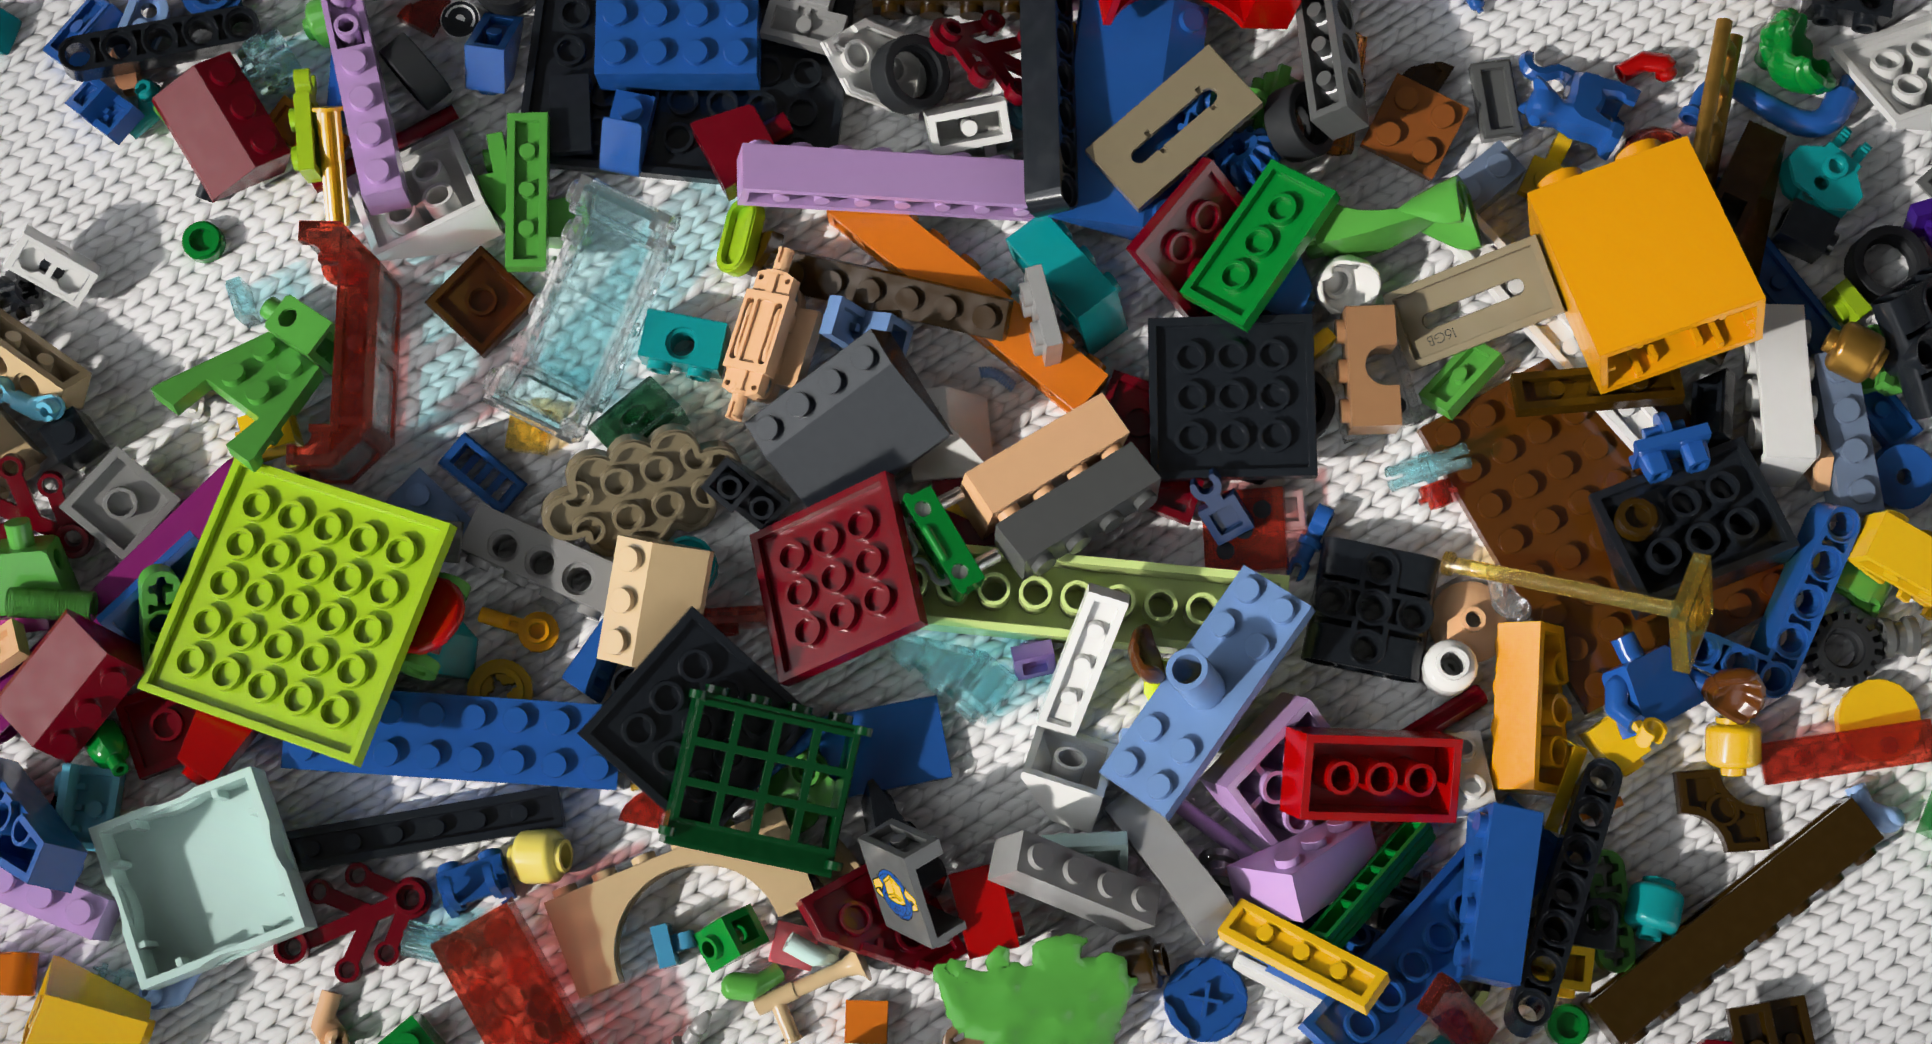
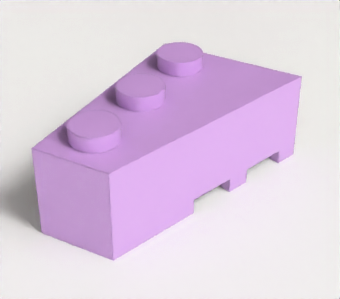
(1304, 870)

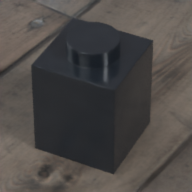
(1805, 231)
(74, 439)

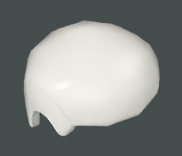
(1347, 282)

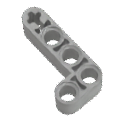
(1172, 865)

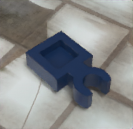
(1222, 512)

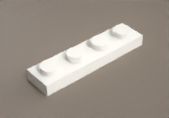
(1082, 659)

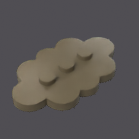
(636, 489)

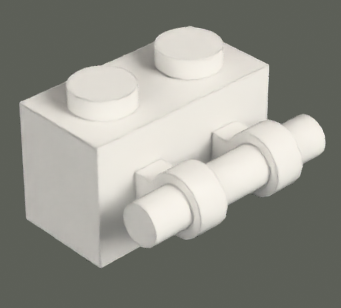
(969, 126)

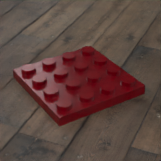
(837, 579)

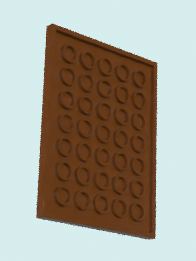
(1536, 517)

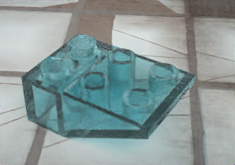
(963, 673)

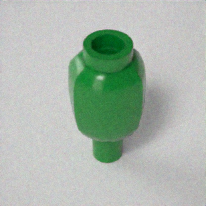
(109, 748)

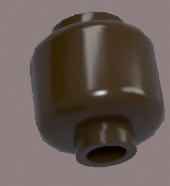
(1145, 961)

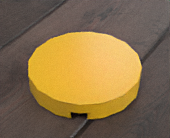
(1874, 704)

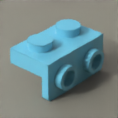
(87, 798)

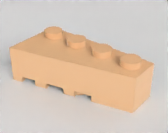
(1040, 463)

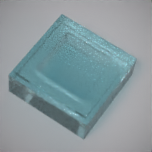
(243, 302)

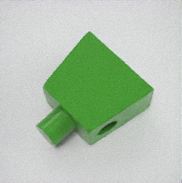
(301, 329)
(32, 561)

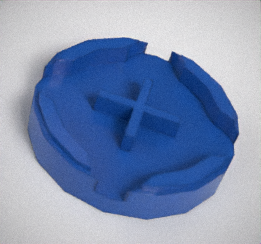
(1205, 999)

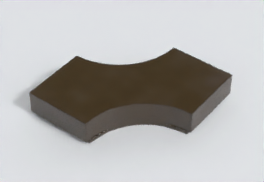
(1736, 823)

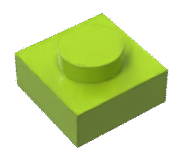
(1846, 303)

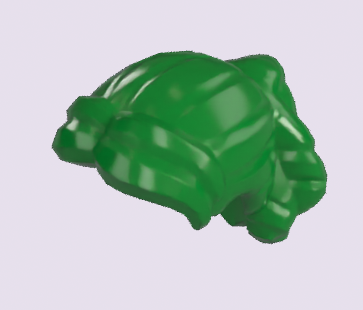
(1789, 55)

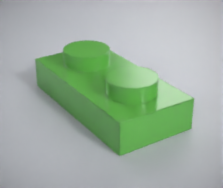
(1461, 380)

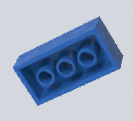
(678, 44)

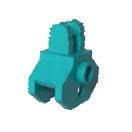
(1825, 174)

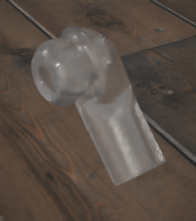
(1508, 602)

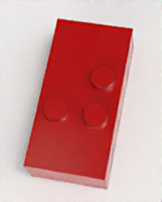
(1371, 775)

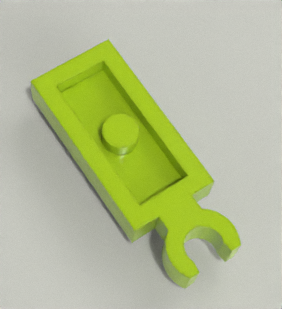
(303, 121)

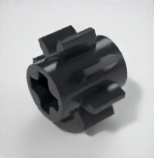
(19, 295)

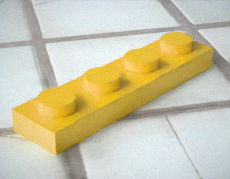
(1304, 956)

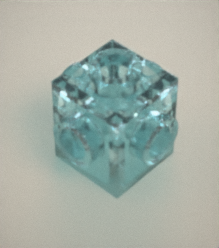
(268, 62)

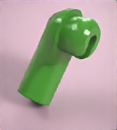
(750, 986)

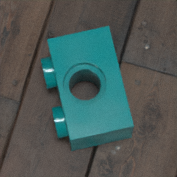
(666, 329)

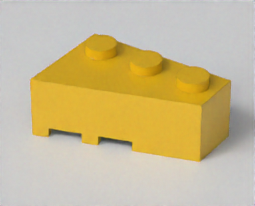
(1898, 554)

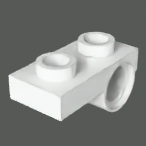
(1475, 780)

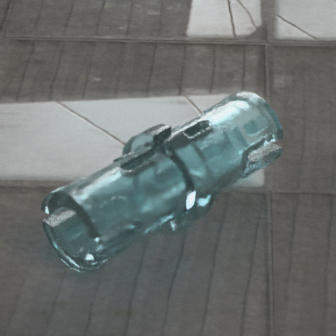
(1428, 467)

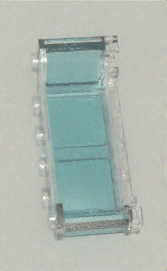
(587, 311)

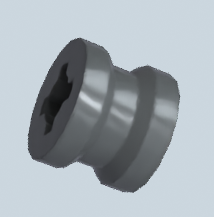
(1898, 637)
(1215, 863)

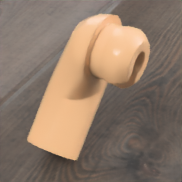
(325, 1022)

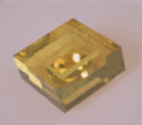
(526, 438)

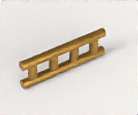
(1717, 97)

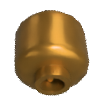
(1855, 352)

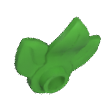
(787, 784)

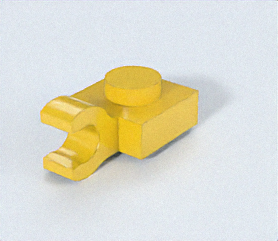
(1542, 167)

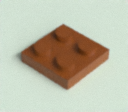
(1414, 127)

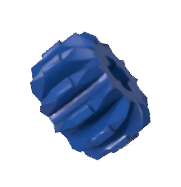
(1245, 157)

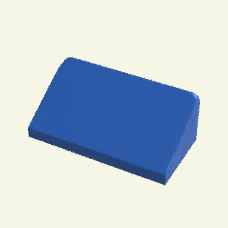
(89, 18)

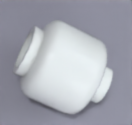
(1453, 655)

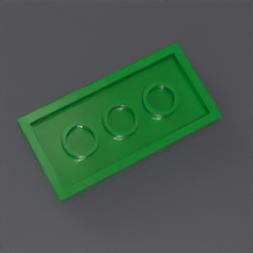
(1260, 245)

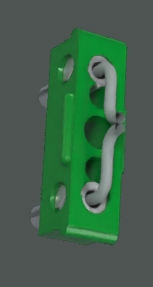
(943, 543)

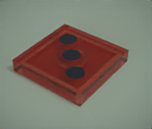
(1261, 547)

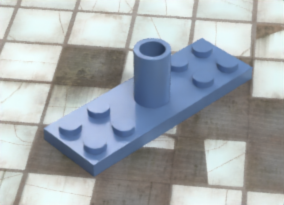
(1206, 691)

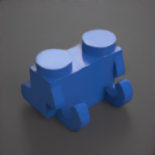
(474, 881)

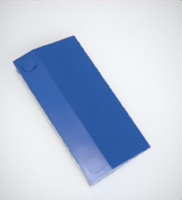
(1113, 74)

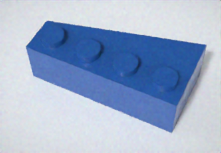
(33, 835)
(1497, 893)

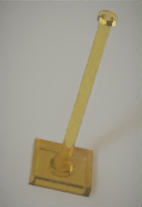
(1686, 614)

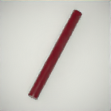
(409, 135)

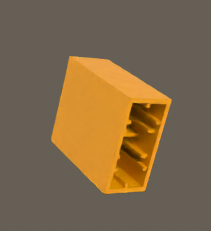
(1646, 263)

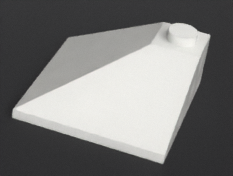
(1894, 71)
(445, 209)

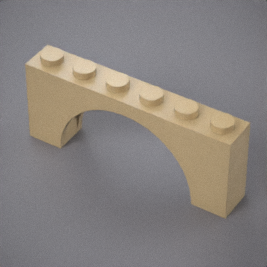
(593, 917)

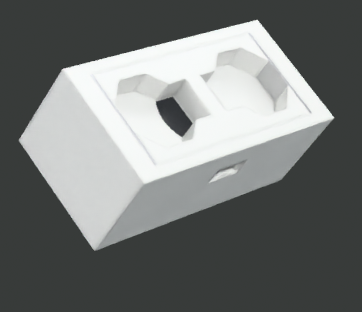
(52, 266)

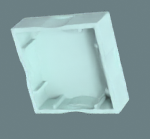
(203, 878)

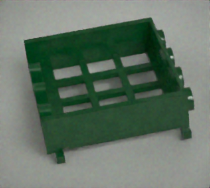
(751, 844)

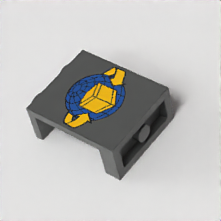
(892, 857)

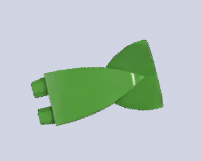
(1439, 212)

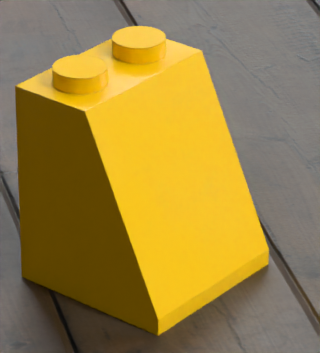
(85, 1009)

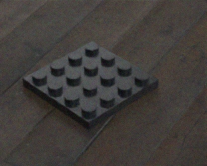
(1232, 398)
(647, 714)

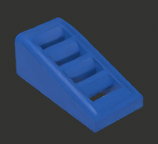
(455, 452)
(587, 672)

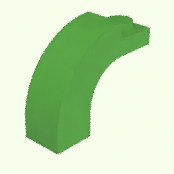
(494, 189)

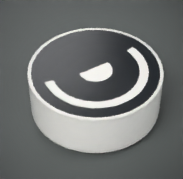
(459, 20)

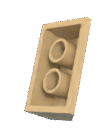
(648, 594)

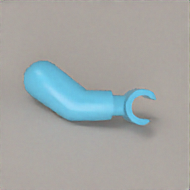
(38, 408)

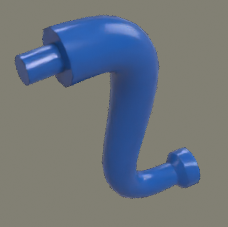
(1816, 123)

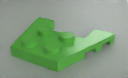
(258, 378)

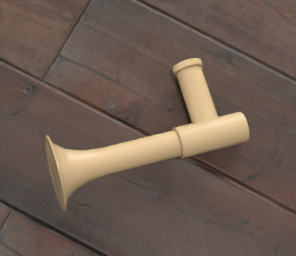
(778, 998)

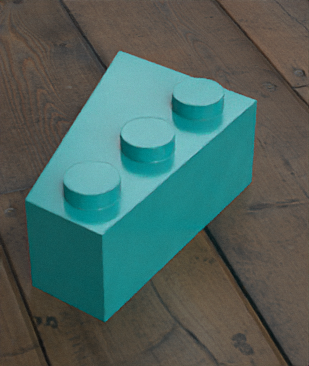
(1073, 280)

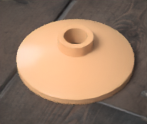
(1450, 618)

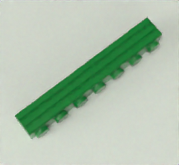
(1373, 883)

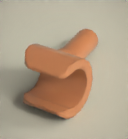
(127, 81)

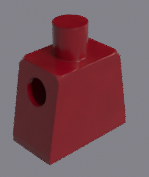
(723, 135)

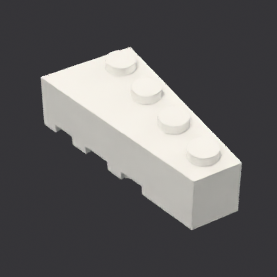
(1781, 397)

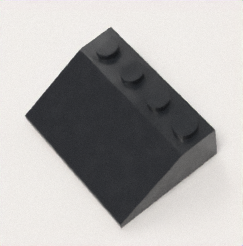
(849, 420)
(1709, 512)

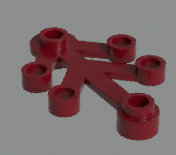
(958, 39)
(27, 507)
(362, 919)

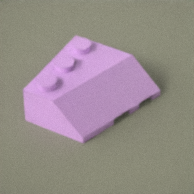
(1249, 773)

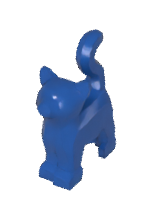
(1587, 106)

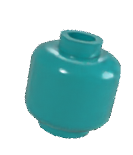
(1654, 908)

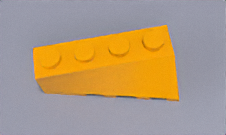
(1530, 709)

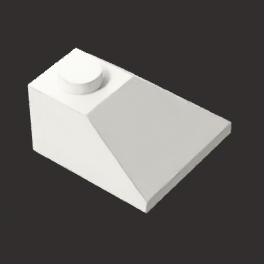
(971, 438)
(1066, 776)

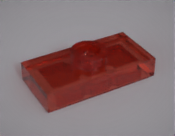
(732, 619)

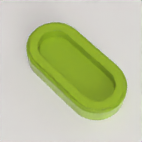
(740, 239)

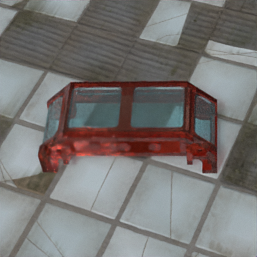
(363, 360)

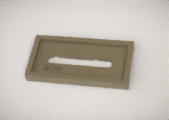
(1148, 180)
(1517, 260)

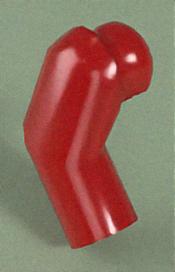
(1647, 61)

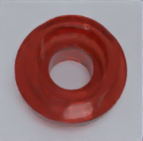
(1437, 494)

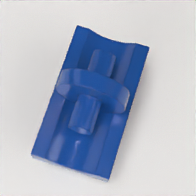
(1668, 442)

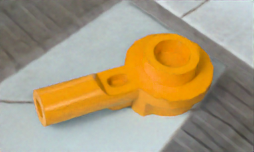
(536, 631)

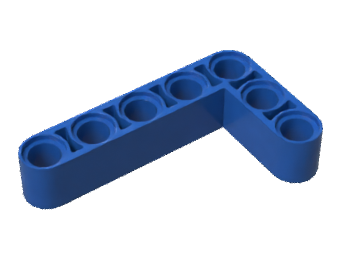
(1782, 611)

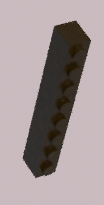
(1732, 921)

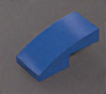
(105, 110)

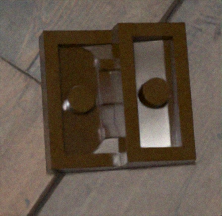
(1771, 1022)

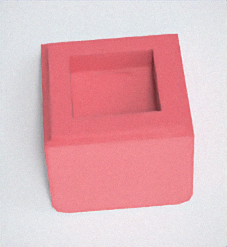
(782, 932)

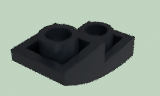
(745, 492)

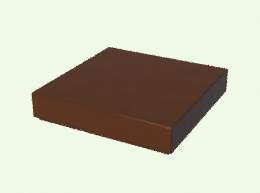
(481, 301)

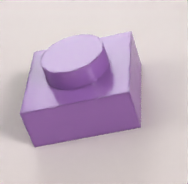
(1033, 659)

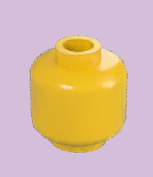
(1733, 746)

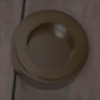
(1636, 519)

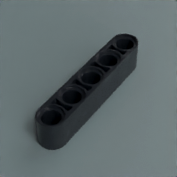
(140, 38)

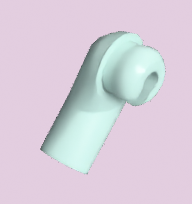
(810, 952)

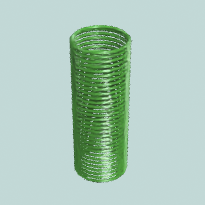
(49, 602)

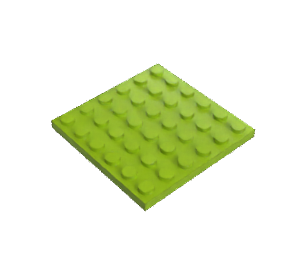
(298, 610)

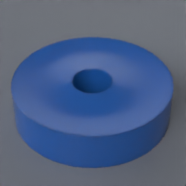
(1918, 475)

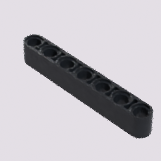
(1048, 106)
(1556, 913)

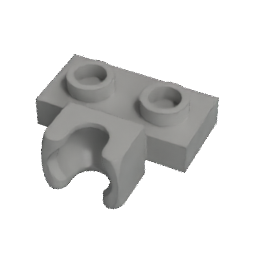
(802, 23)

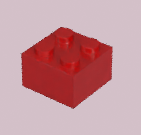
(985, 912)

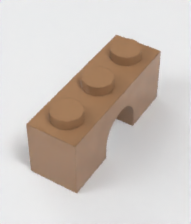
(1367, 405)

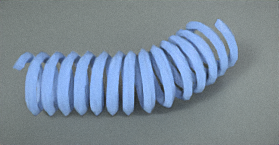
(993, 373)

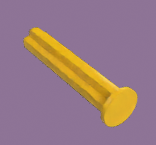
(333, 163)

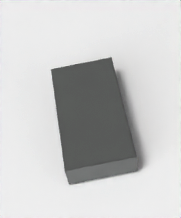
(1495, 101)

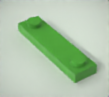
(527, 192)

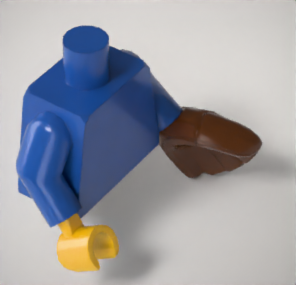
(1647, 693)

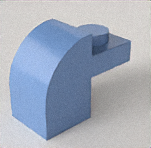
(846, 322)

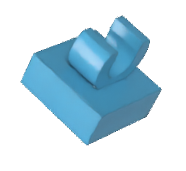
(669, 944)

